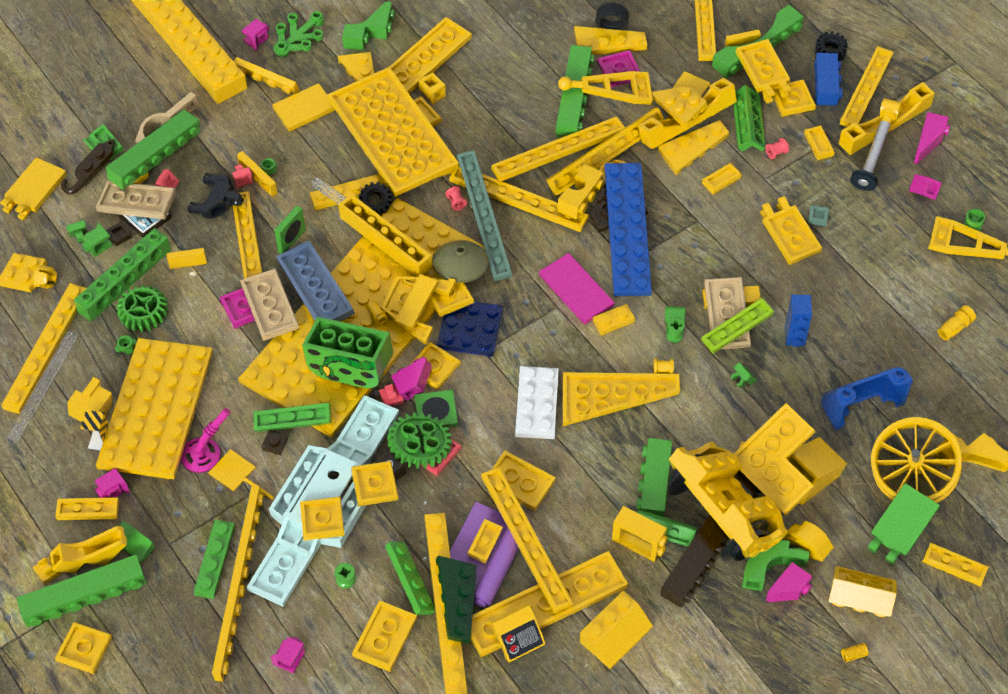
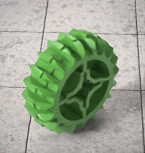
(143, 311)

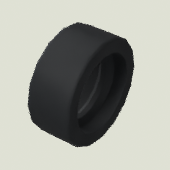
(612, 9)

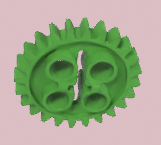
(432, 435)

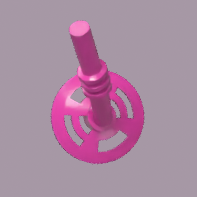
(200, 451)

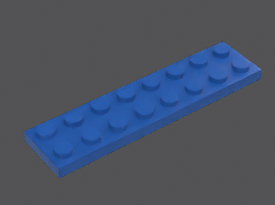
(627, 229)

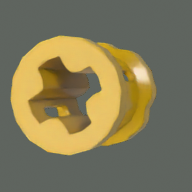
(663, 366)

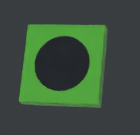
(290, 229)
(438, 404)

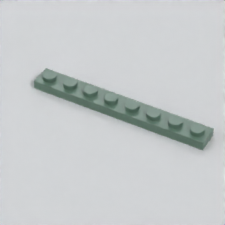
(484, 215)

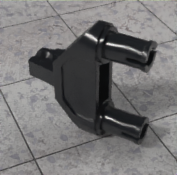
(219, 199)

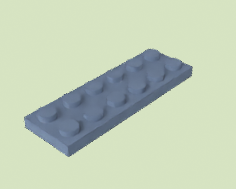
(314, 283)

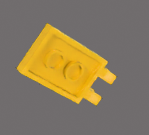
(764, 69)
(33, 188)
(790, 231)

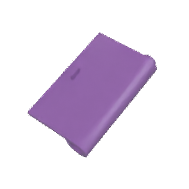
(488, 575)

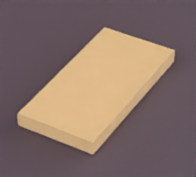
(136, 200)
(725, 300)
(269, 304)

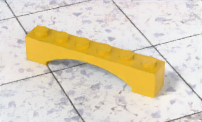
(718, 97)
(860, 135)

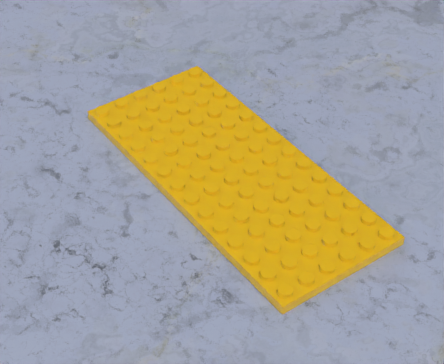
(363, 277)

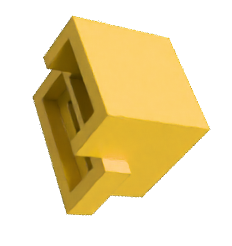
(93, 399)

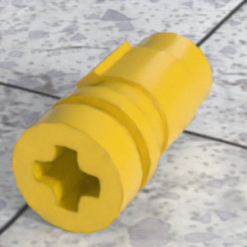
(960, 320)

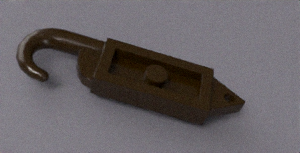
(91, 165)

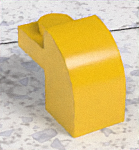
(810, 539)

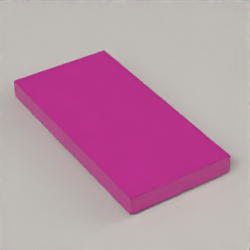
(576, 288)

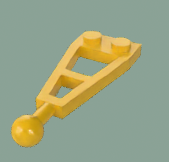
(639, 82)
(942, 234)

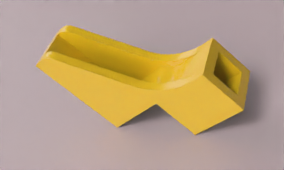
(981, 451)
(96, 550)

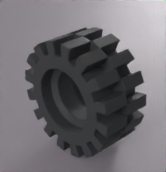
(832, 40)
(376, 189)

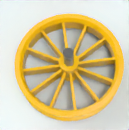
(916, 462)

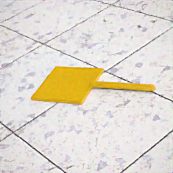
(697, 84)
(233, 471)

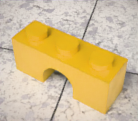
(575, 201)

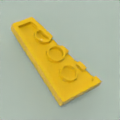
(609, 40)

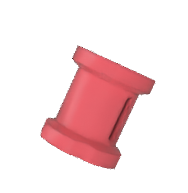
(777, 148)
(456, 198)

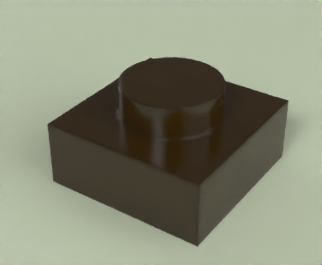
(119, 233)
(274, 442)

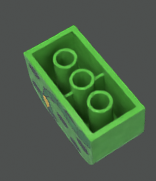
(347, 352)

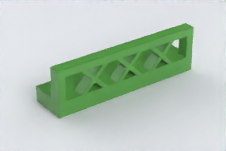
(746, 118)

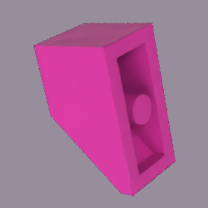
(790, 585)

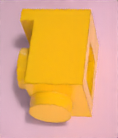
(432, 88)

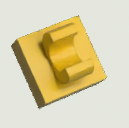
(45, 571)

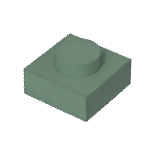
(818, 215)

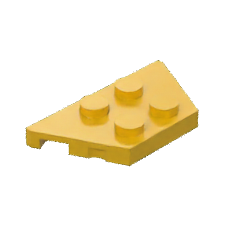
(681, 104)

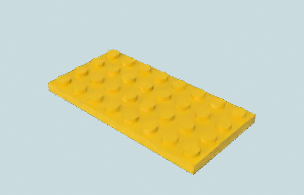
(392, 131)
(155, 408)

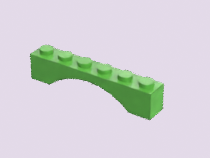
(786, 23)

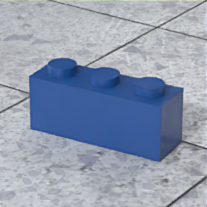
(827, 79)
(798, 320)

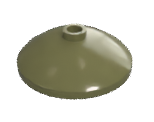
(460, 261)

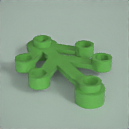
(283, 48)

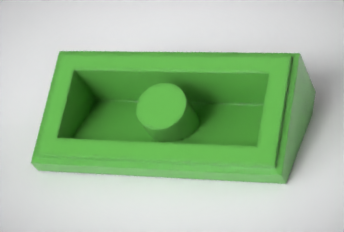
(136, 542)

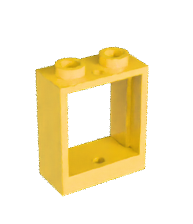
(639, 534)

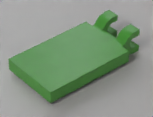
(903, 523)

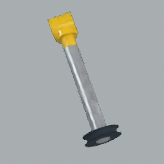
(864, 179)

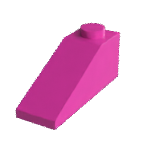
(932, 134)

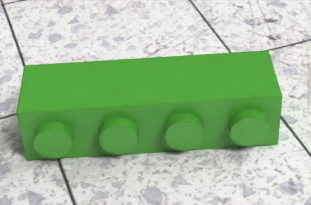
(655, 476)

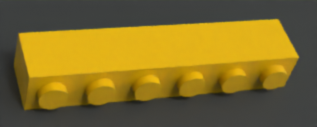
(385, 236)

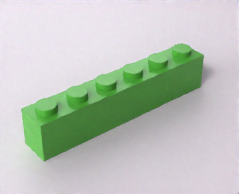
(572, 100)
(153, 149)
(81, 591)

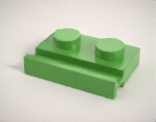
(101, 136)

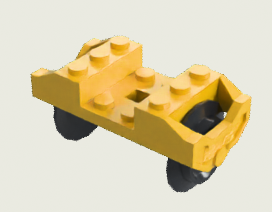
(744, 520)

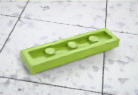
(737, 325)

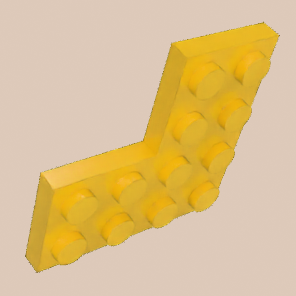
(766, 457)

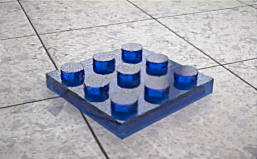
(471, 329)

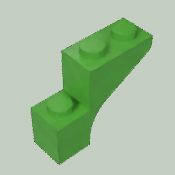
(375, 26)

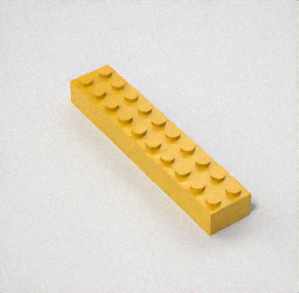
(194, 47)

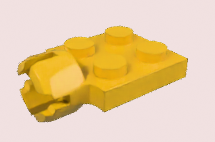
(27, 273)

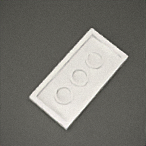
(537, 402)

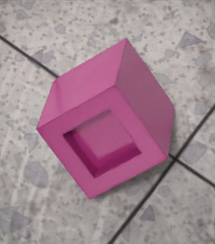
(925, 186)

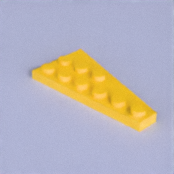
(605, 393)

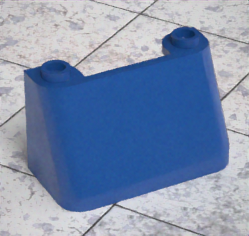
(889, 385)

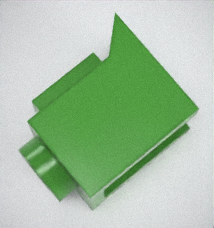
(96, 241)

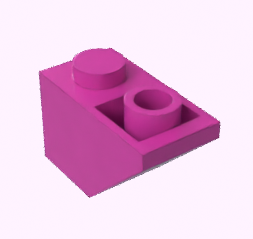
(412, 378)

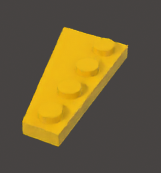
(685, 149)

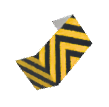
(98, 423)

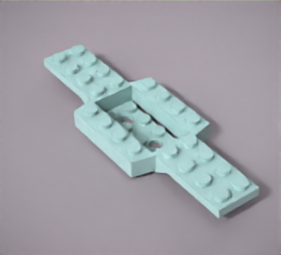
(310, 481)

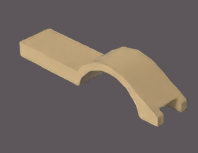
(155, 121)

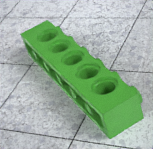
(122, 275)

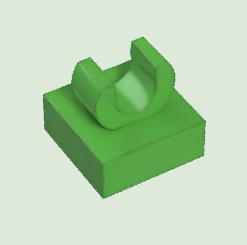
(77, 229)
(744, 374)

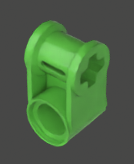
(674, 323)

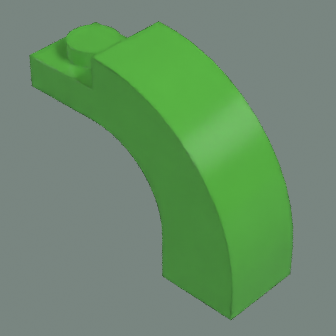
(779, 554)

